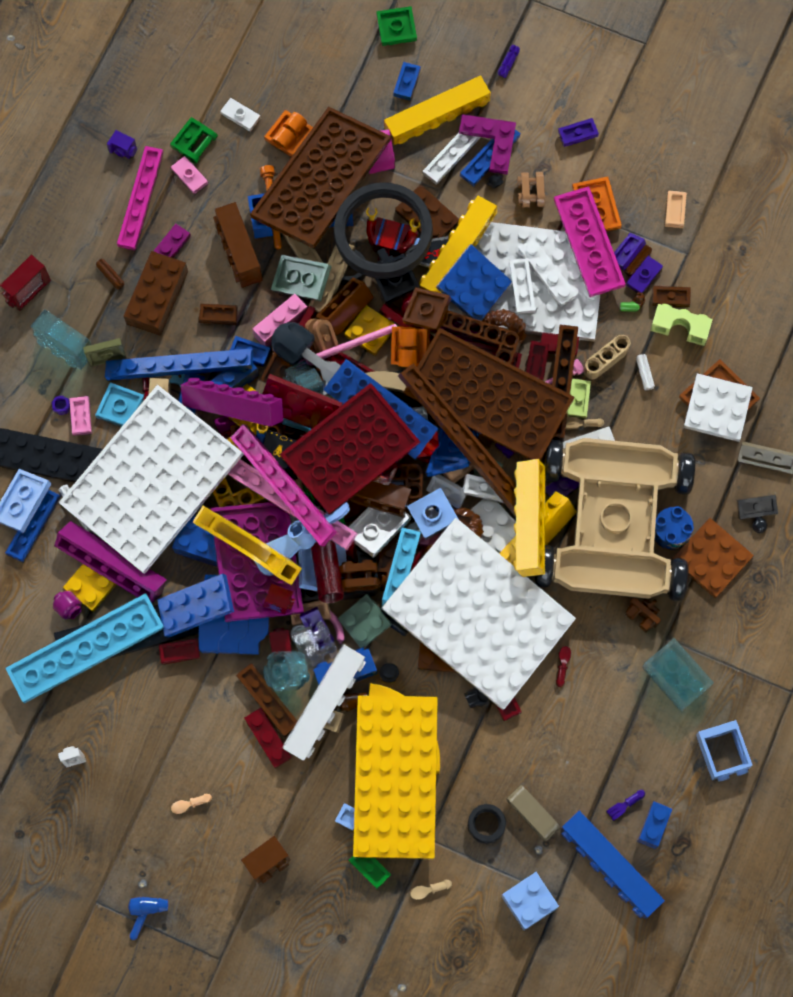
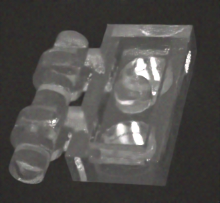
(307, 644)

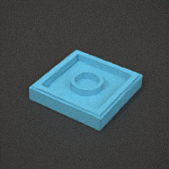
(118, 404)

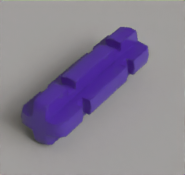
(508, 61)

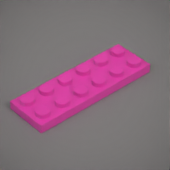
(589, 241)

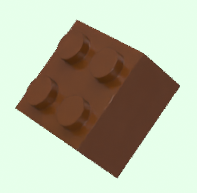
(266, 860)

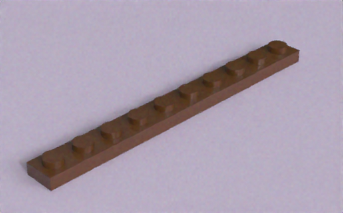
(460, 434)

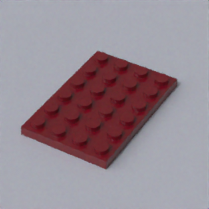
(349, 448)

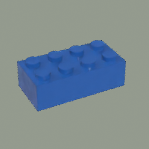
(195, 543)

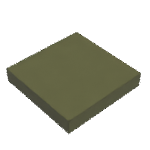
(105, 351)

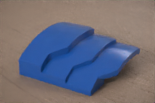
(232, 636)

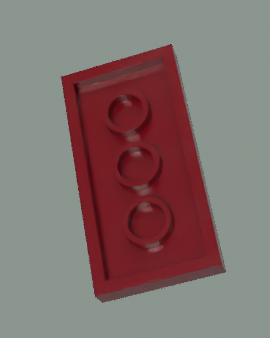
(300, 403)

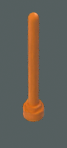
(267, 173)

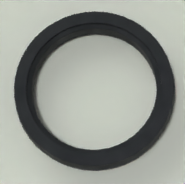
(375, 191)

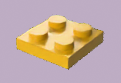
(366, 323)
(89, 587)

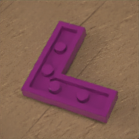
(495, 129)

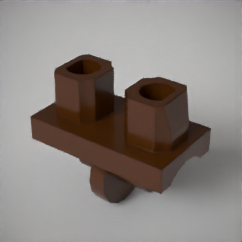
(650, 619)

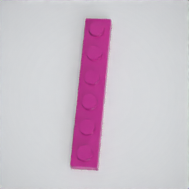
(140, 198)

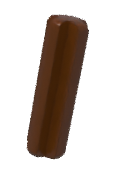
(638, 260)
(110, 274)

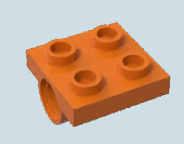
(288, 132)
(408, 345)

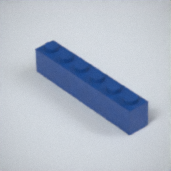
(612, 865)

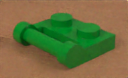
(189, 136)

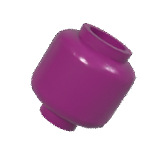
(67, 605)

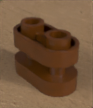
(366, 569)

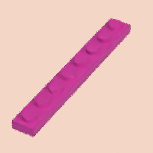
(283, 485)

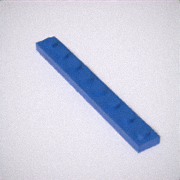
(179, 364)

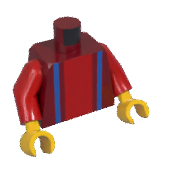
(390, 235)

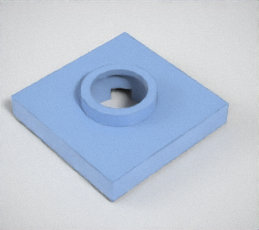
(428, 526)

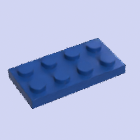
(195, 605)

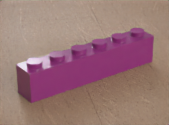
(232, 402)
(108, 562)

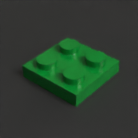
(396, 26)

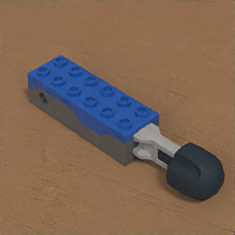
(294, 342)

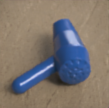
(142, 907)

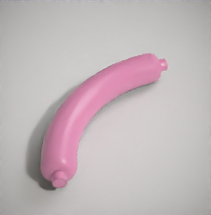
(338, 627)

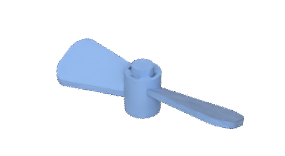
(299, 537)

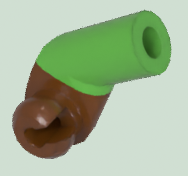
(635, 304)

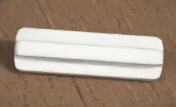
(645, 372)

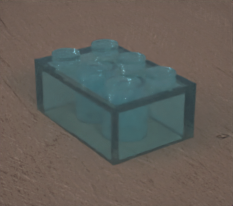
(61, 339)
(677, 675)

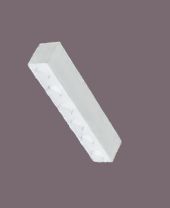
(323, 702)

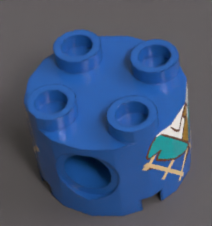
(673, 528)

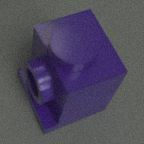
(122, 145)

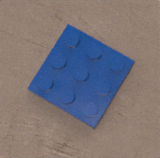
(474, 283)

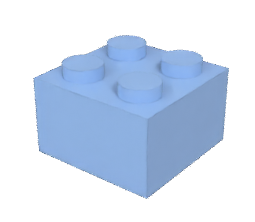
(530, 901)

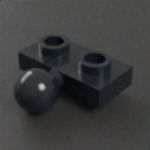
(757, 508)

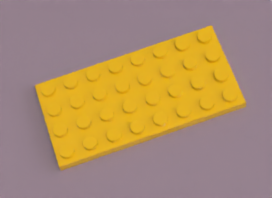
(395, 777)

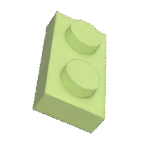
(580, 390)

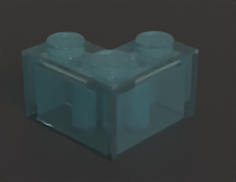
(304, 376)

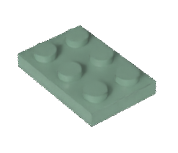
(301, 277)

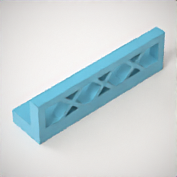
(402, 561)

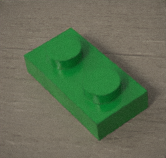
(371, 870)

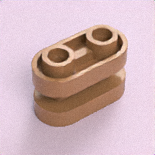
(525, 197)
(323, 334)

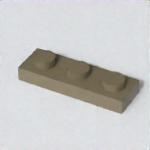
(766, 457)

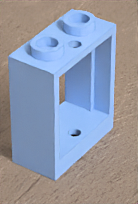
(730, 727)

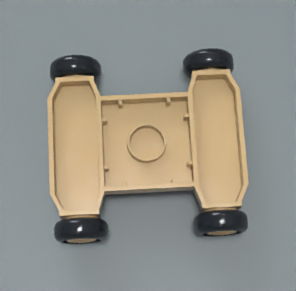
(617, 518)

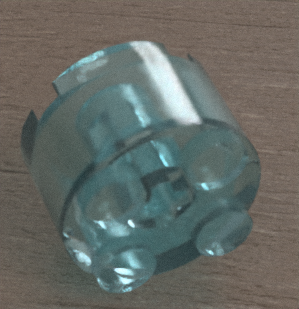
(286, 671)

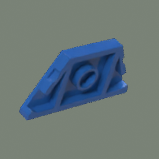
(447, 456)

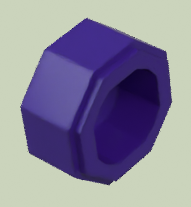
(61, 405)

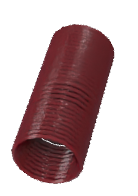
(327, 572)

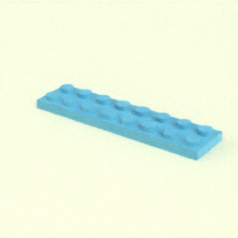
(84, 648)

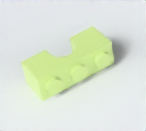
(696, 325)

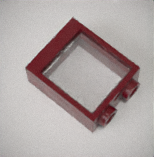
(25, 283)

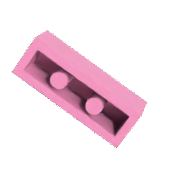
(290, 311)

